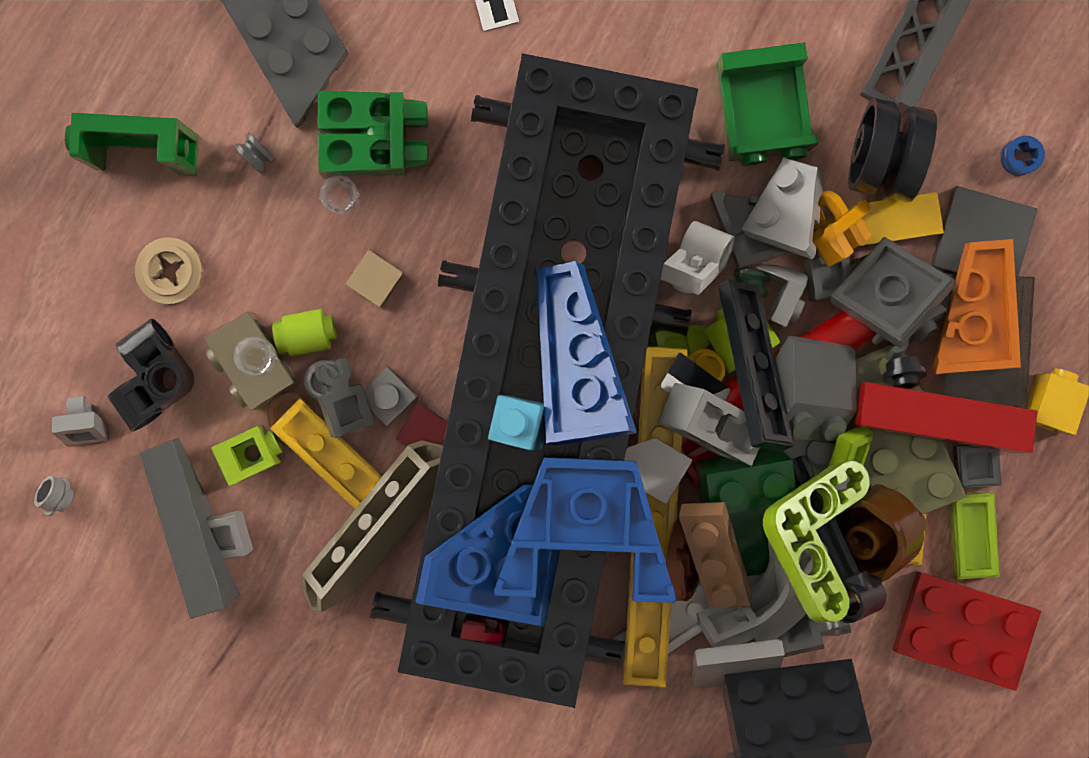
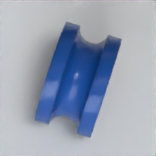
(1028, 144)

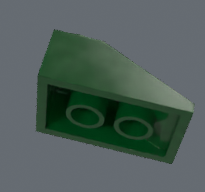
(747, 495)

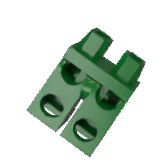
(368, 133)

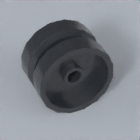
(892, 150)

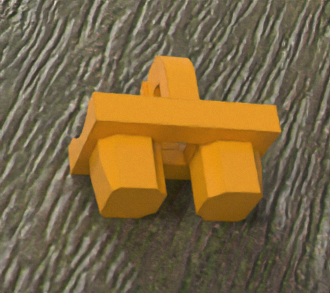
(842, 231)

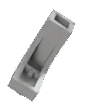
(771, 612)

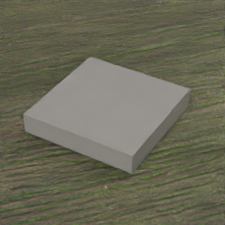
(714, 663)

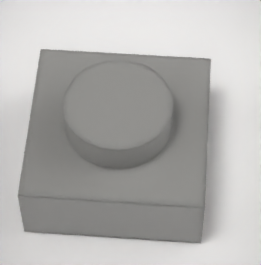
(389, 396)
(230, 534)

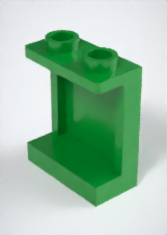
(765, 103)
(94, 133)

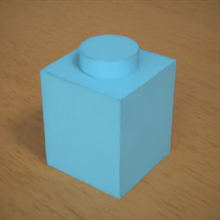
(518, 422)

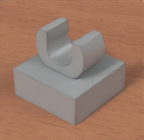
(80, 424)

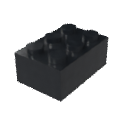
(797, 712)

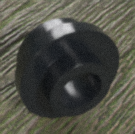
(904, 372)

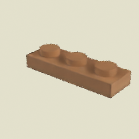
(716, 554)

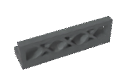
(929, 53)

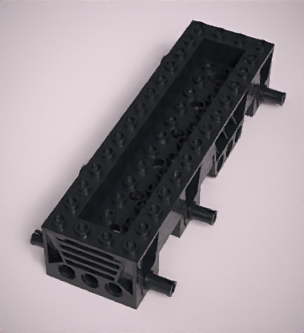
(537, 207)

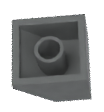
(817, 387)

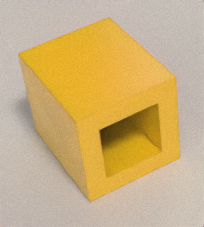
(1058, 401)

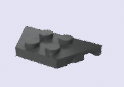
(292, 47)

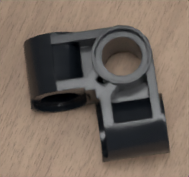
(150, 355)

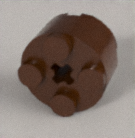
(882, 531)

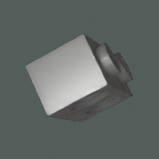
(708, 423)

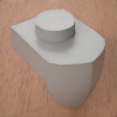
(787, 303)

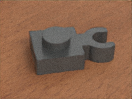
(825, 280)
(345, 405)

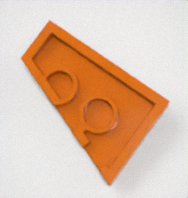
(982, 312)

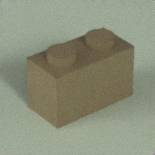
(249, 389)

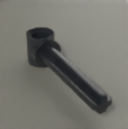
(866, 587)

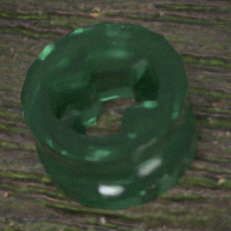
(753, 278)

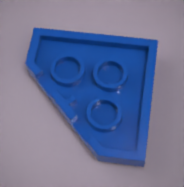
(467, 567)

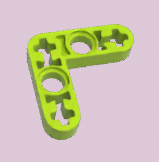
(804, 524)

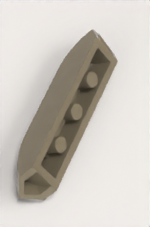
(373, 527)

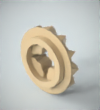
(150, 266)

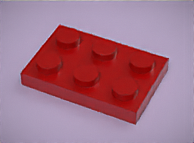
(966, 630)

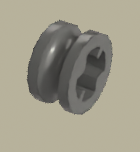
(254, 152)

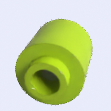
(304, 332)

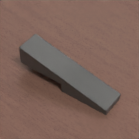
(183, 516)

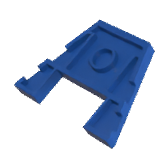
(587, 509)

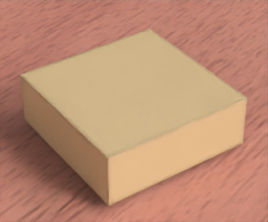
(374, 278)

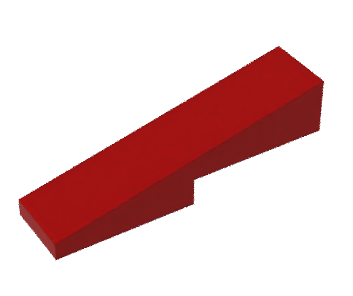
(946, 418)

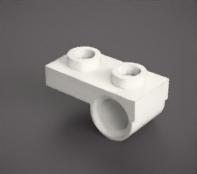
(699, 260)

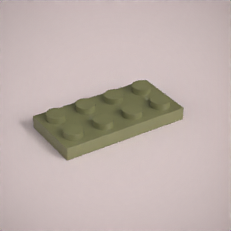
(903, 462)

